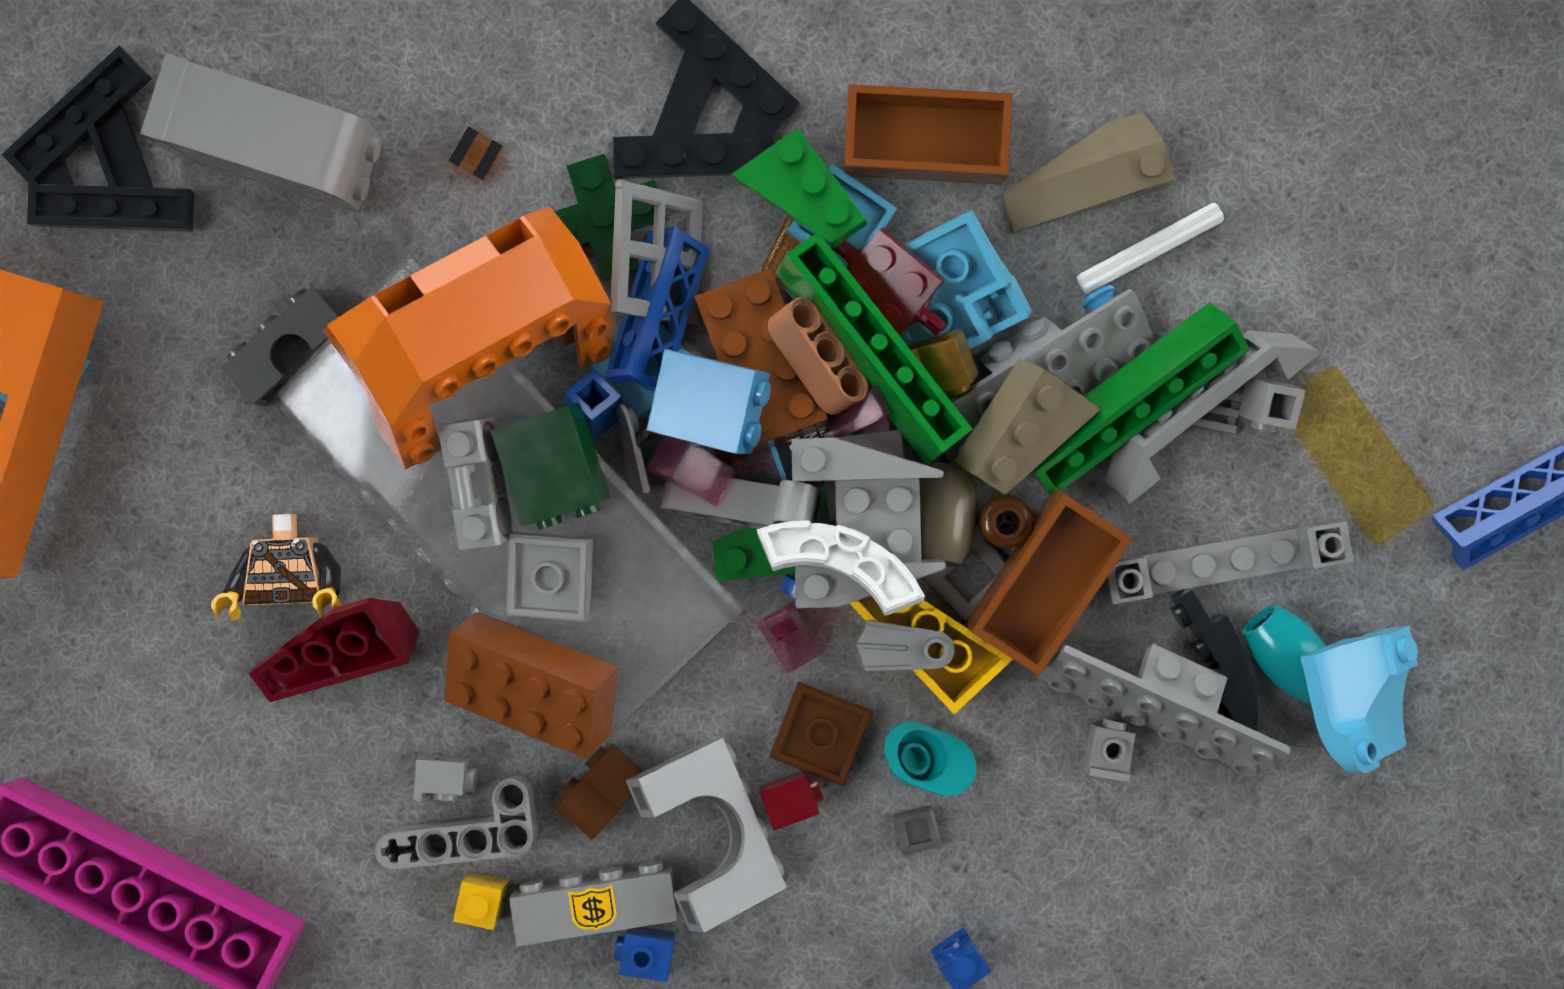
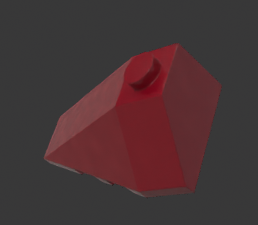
(339, 648)

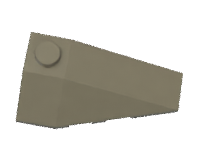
(1102, 169)

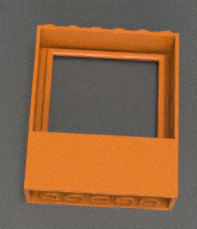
(41, 362)

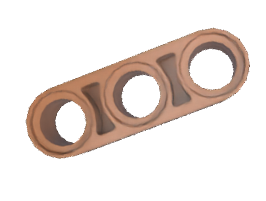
(818, 356)

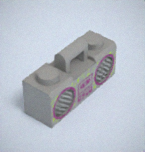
(476, 483)

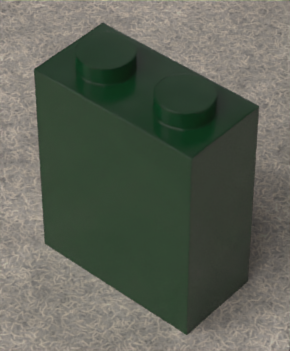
(551, 466)

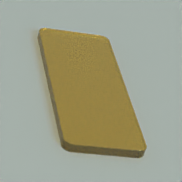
(1358, 457)

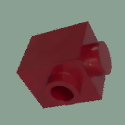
(791, 799)

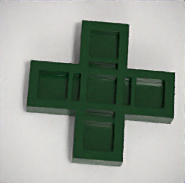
(593, 216)

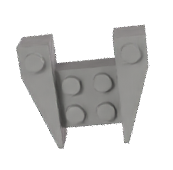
(873, 496)

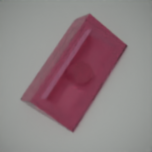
(859, 415)

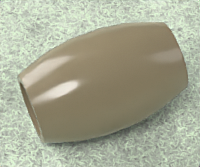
(947, 514)

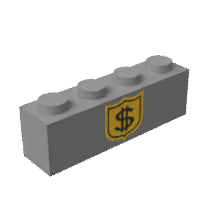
(594, 904)

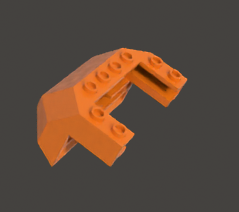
(467, 320)

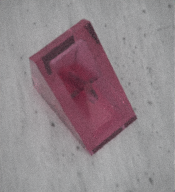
(690, 469)
(788, 636)

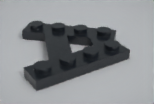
(706, 58)
(96, 111)

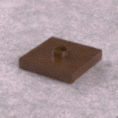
(821, 733)

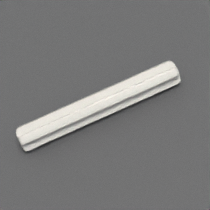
(1150, 248)

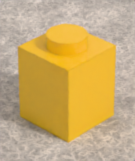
(481, 900)

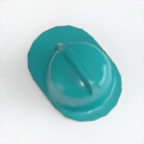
(929, 759)

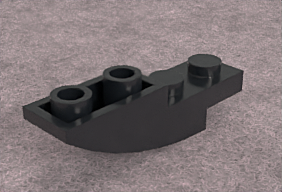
(1220, 645)

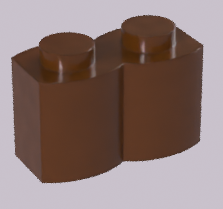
(600, 792)

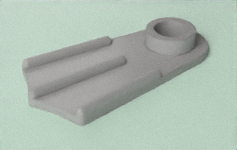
(632, 455)
(901, 647)

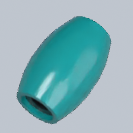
(1277, 642)

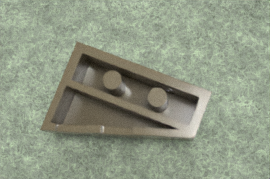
(1023, 426)

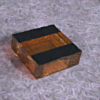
(476, 154)

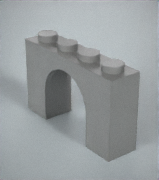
(749, 868)

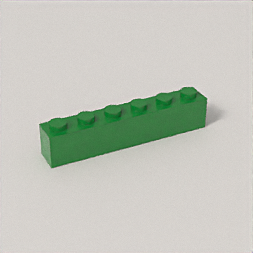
(1145, 392)
(911, 394)

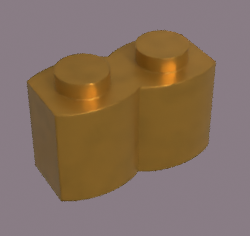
(947, 361)

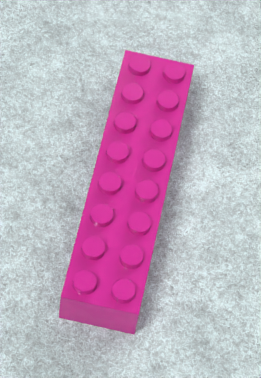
(141, 891)

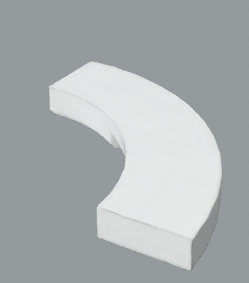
(846, 552)

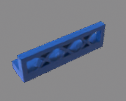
(639, 336)
(1512, 523)

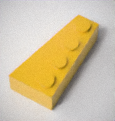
(973, 660)

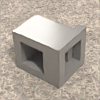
(1096, 760)
(444, 777)

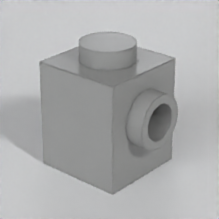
(1271, 404)

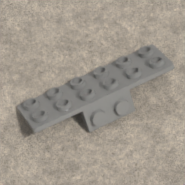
(1077, 355)
(1169, 698)

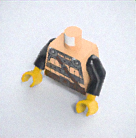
(282, 572)

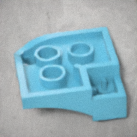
(978, 287)
(1360, 694)

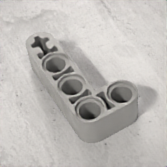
(747, 503)
(457, 833)

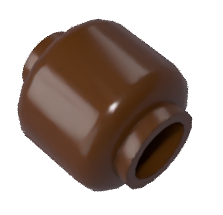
(1018, 528)

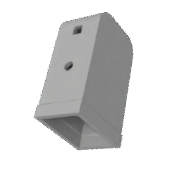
(261, 133)

